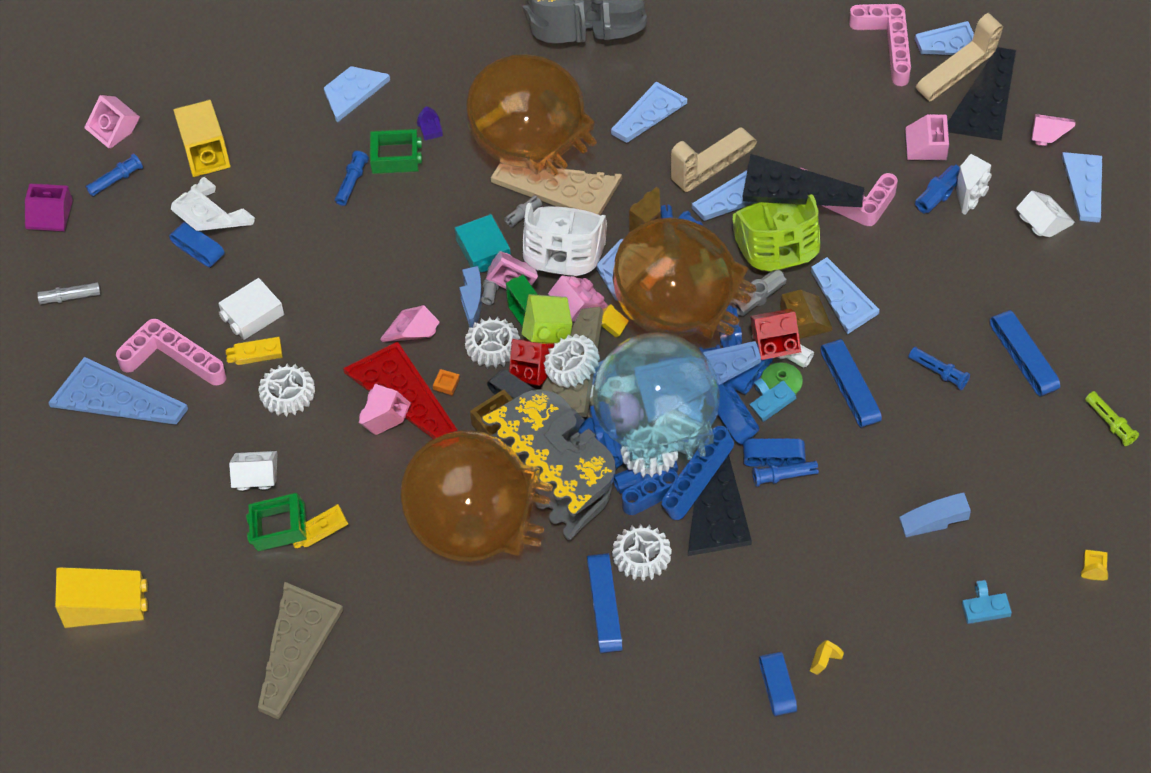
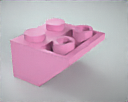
(928, 138)
(579, 294)
(383, 409)

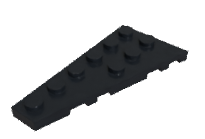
(985, 103)
(782, 183)
(719, 515)

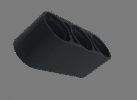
(511, 384)

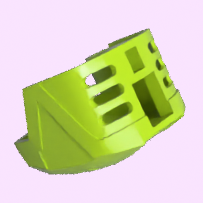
(778, 234)

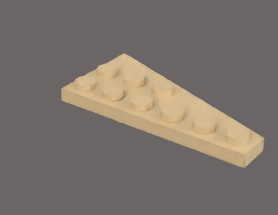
(567, 189)

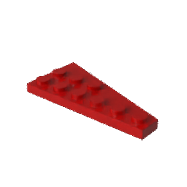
(395, 371)

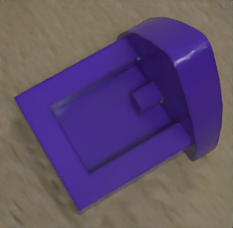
(429, 124)

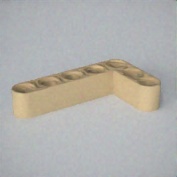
(964, 61)
(692, 169)

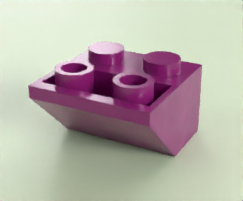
(47, 207)

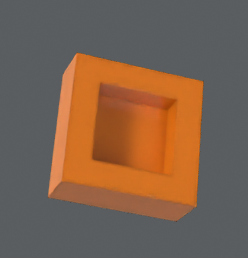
(446, 382)

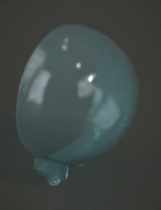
(657, 396)

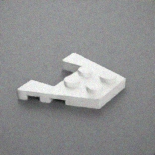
(203, 213)

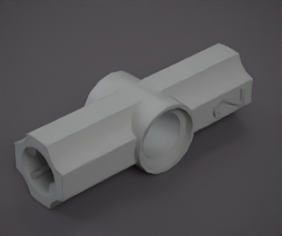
(764, 288)

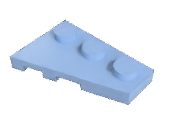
(945, 40)

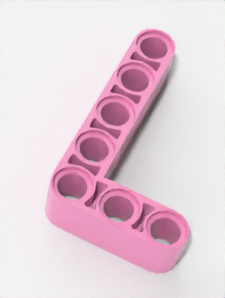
(889, 18)
(873, 204)
(158, 335)

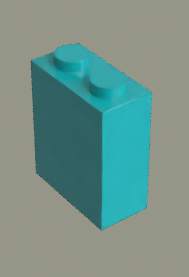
(481, 242)

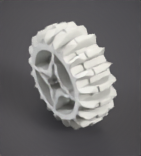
(493, 336)
(575, 366)
(283, 385)
(638, 465)
(649, 543)

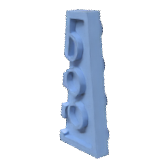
(648, 111)
(1085, 183)
(723, 199)
(844, 297)

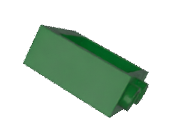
(396, 163)
(517, 296)
(271, 507)

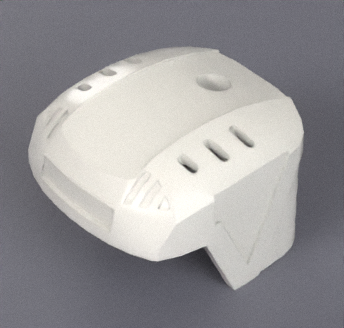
(563, 239)

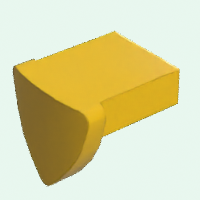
(613, 321)
(1095, 565)
(823, 653)

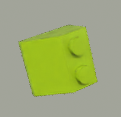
(547, 319)

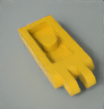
(255, 351)
(323, 525)

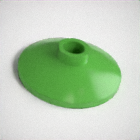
(791, 375)

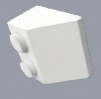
(1043, 214)
(253, 470)

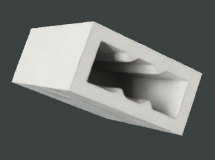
(250, 309)

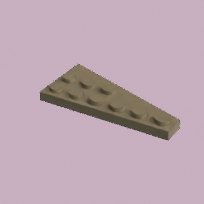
(587, 324)
(297, 638)

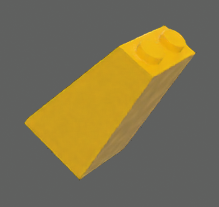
(202, 138)
(99, 596)

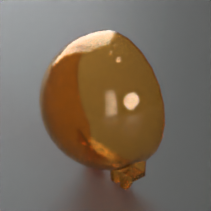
(528, 113)
(678, 279)
(471, 497)

